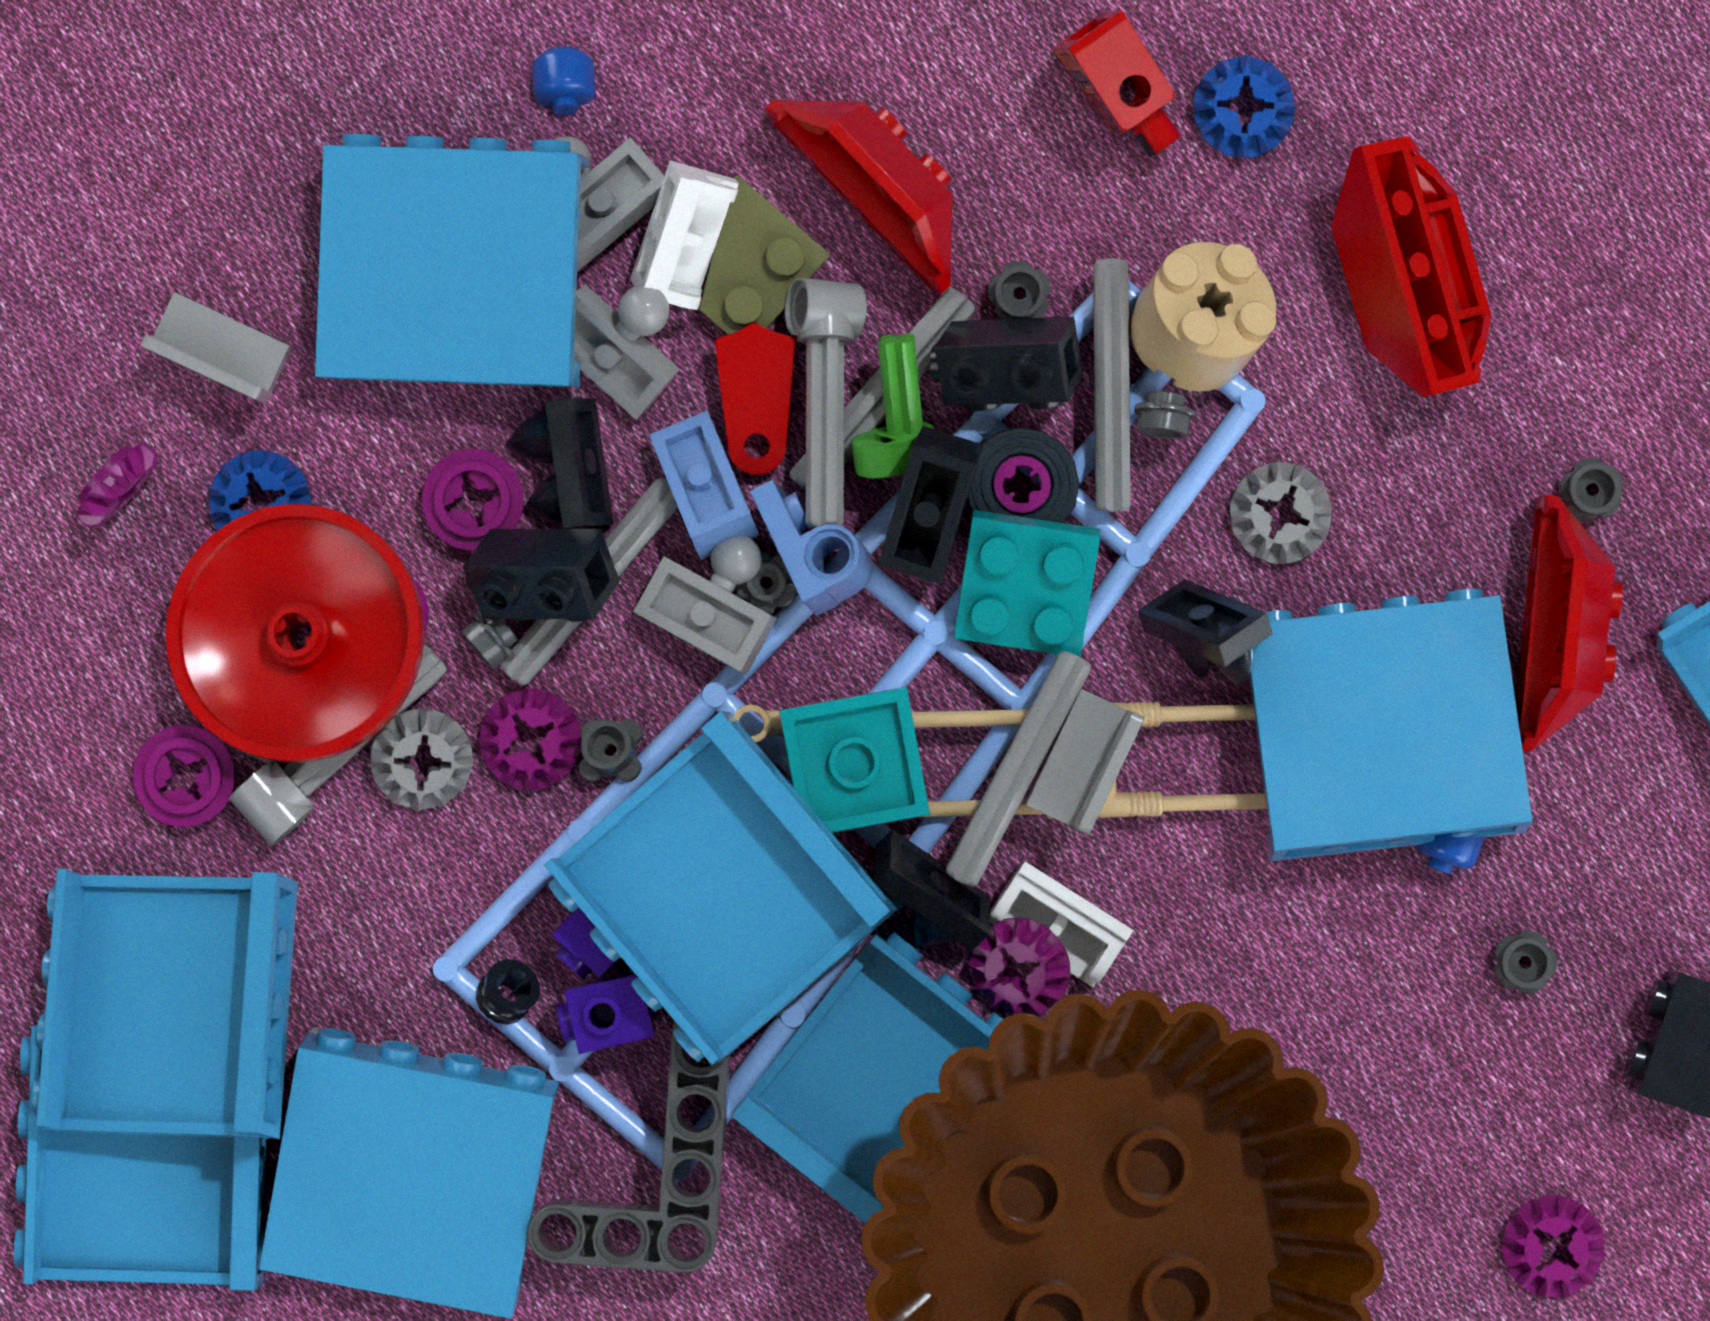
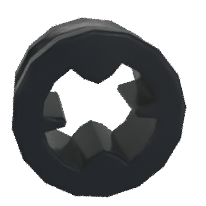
(491, 999)

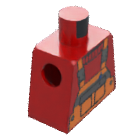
(1100, 60)

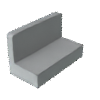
(218, 348)
(1084, 761)

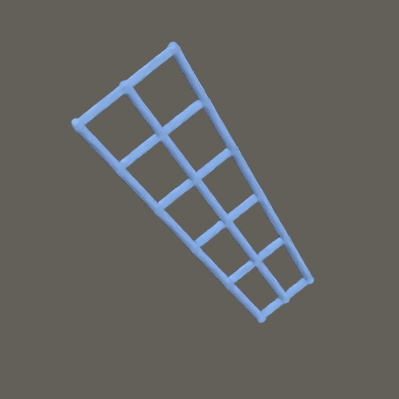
(934, 635)

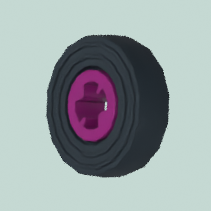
(1046, 460)

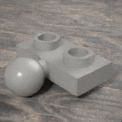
(613, 195)
(615, 349)
(706, 610)

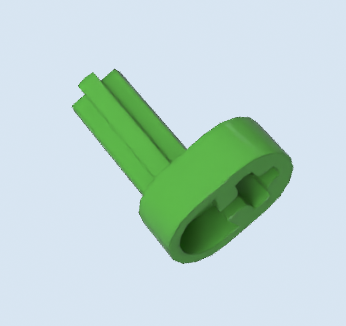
(888, 448)

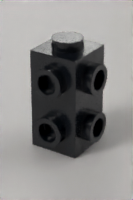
(1007, 362)
(541, 574)

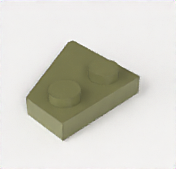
(756, 263)

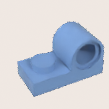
(703, 483)
(806, 552)

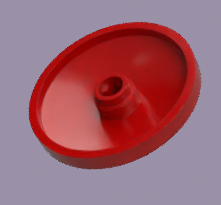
(238, 619)

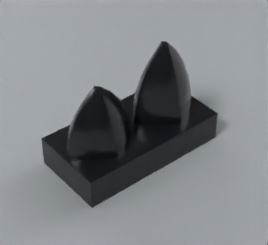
(571, 439)
(1207, 628)
(942, 905)

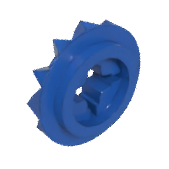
(1222, 126)
(269, 470)

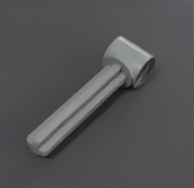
(825, 319)
(278, 796)

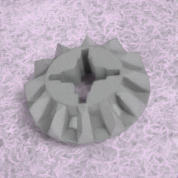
(1252, 523)
(401, 739)

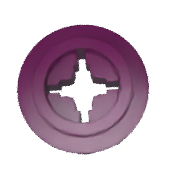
(115, 484)
(446, 484)
(559, 747)
(155, 769)
(1025, 942)
(1523, 1250)

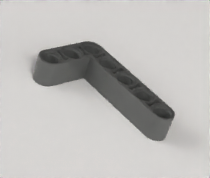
(675, 1205)

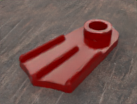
(755, 392)

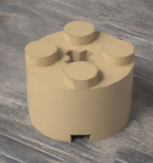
(1203, 315)

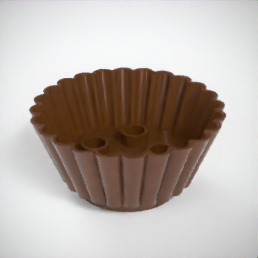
(1122, 1178)

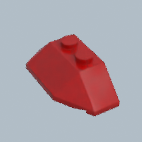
(877, 177)
(1411, 268)
(1563, 623)

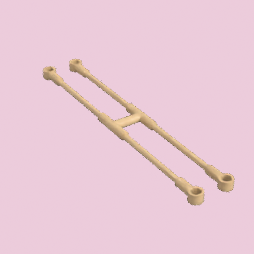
(1117, 803)

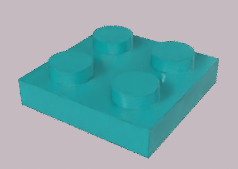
(1027, 583)
(856, 759)

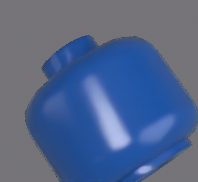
(563, 79)
(1451, 852)

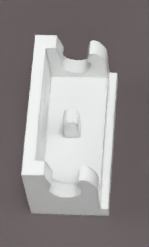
(683, 233)
(1085, 930)

